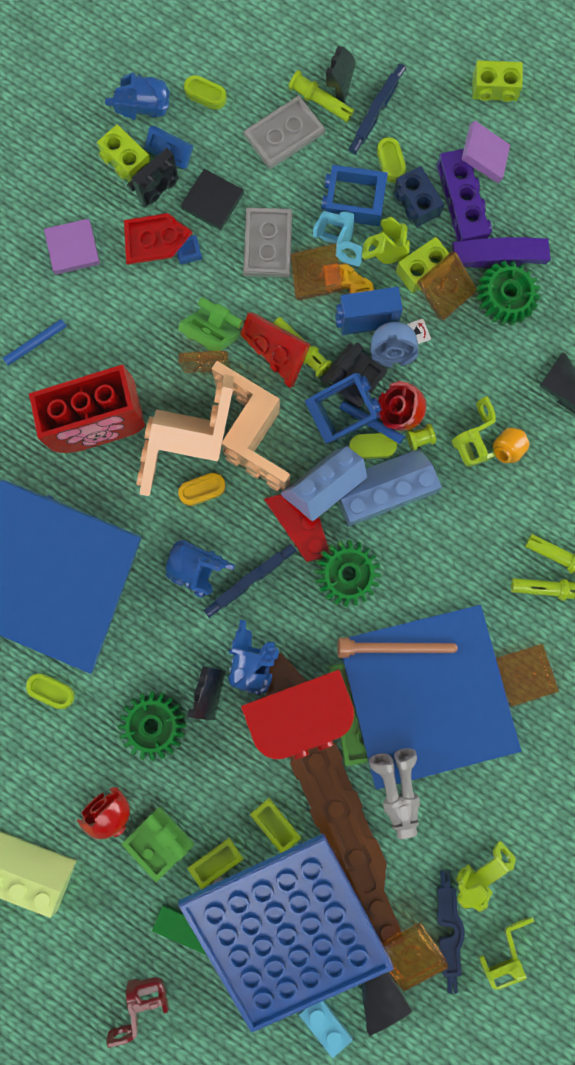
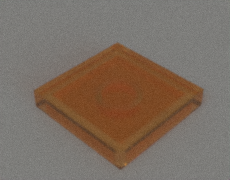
(316, 272)
(447, 285)
(203, 361)
(526, 675)
(414, 957)

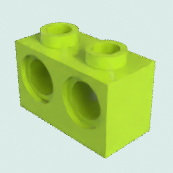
(497, 76)
(127, 152)
(420, 262)

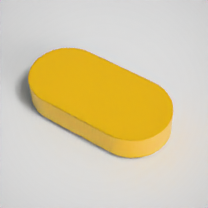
(201, 489)

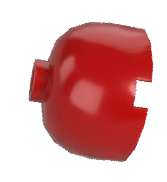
(402, 406)
(105, 815)

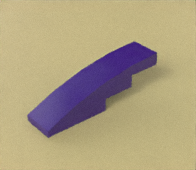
(489, 251)

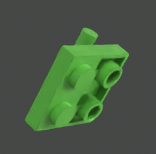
(211, 327)
(158, 844)

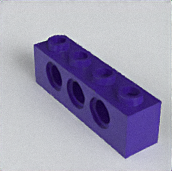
(449, 166)

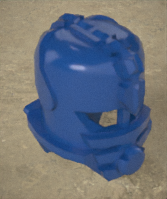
(140, 96)
(193, 567)
(251, 664)

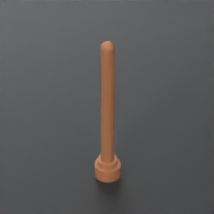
(348, 647)

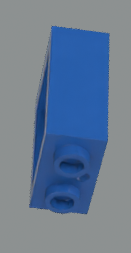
(360, 176)
(368, 310)
(321, 418)

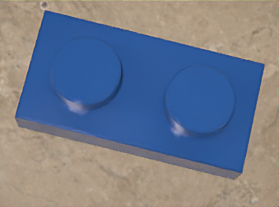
(159, 140)

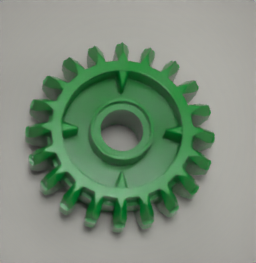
(517, 283)
(332, 573)
(137, 730)

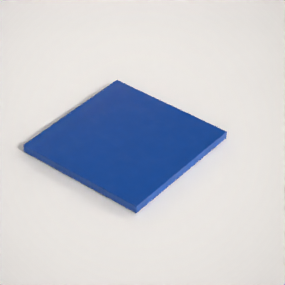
(59, 576)
(434, 703)
(286, 933)

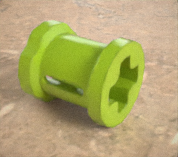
(421, 437)

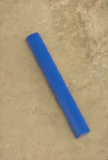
(34, 342)
(377, 425)

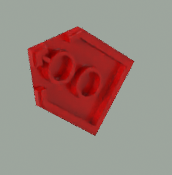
(153, 238)

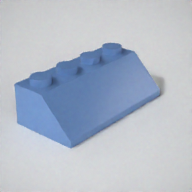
(390, 487)

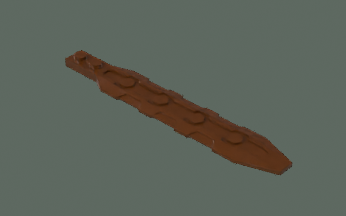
(340, 817)

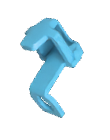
(346, 222)

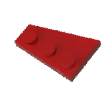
(277, 346)
(304, 533)

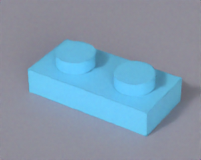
(326, 1028)

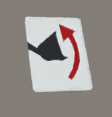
(420, 330)

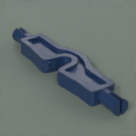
(378, 104)
(252, 577)
(448, 916)

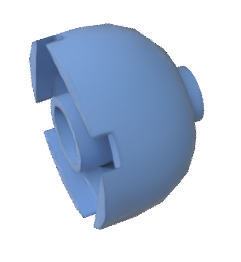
(394, 344)

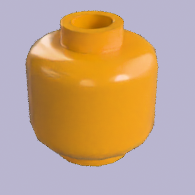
(510, 445)

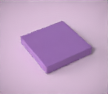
(486, 151)
(71, 246)

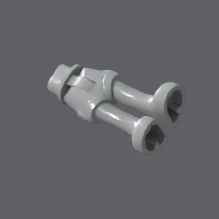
(400, 807)

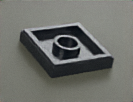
(212, 199)

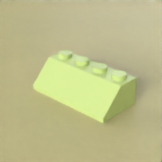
(33, 875)

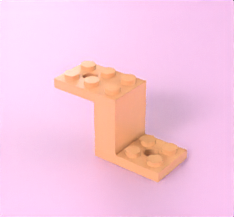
(250, 428)
(185, 434)

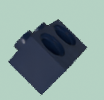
(424, 195)

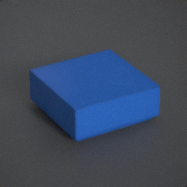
(189, 251)

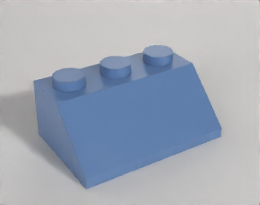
(326, 482)

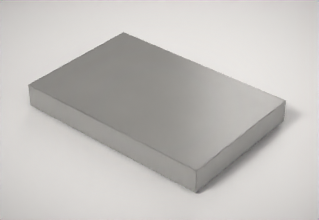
(284, 132)
(267, 242)

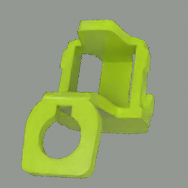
(386, 249)
(462, 441)
(474, 884)
(511, 966)

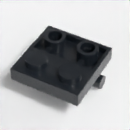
(154, 178)
(352, 362)

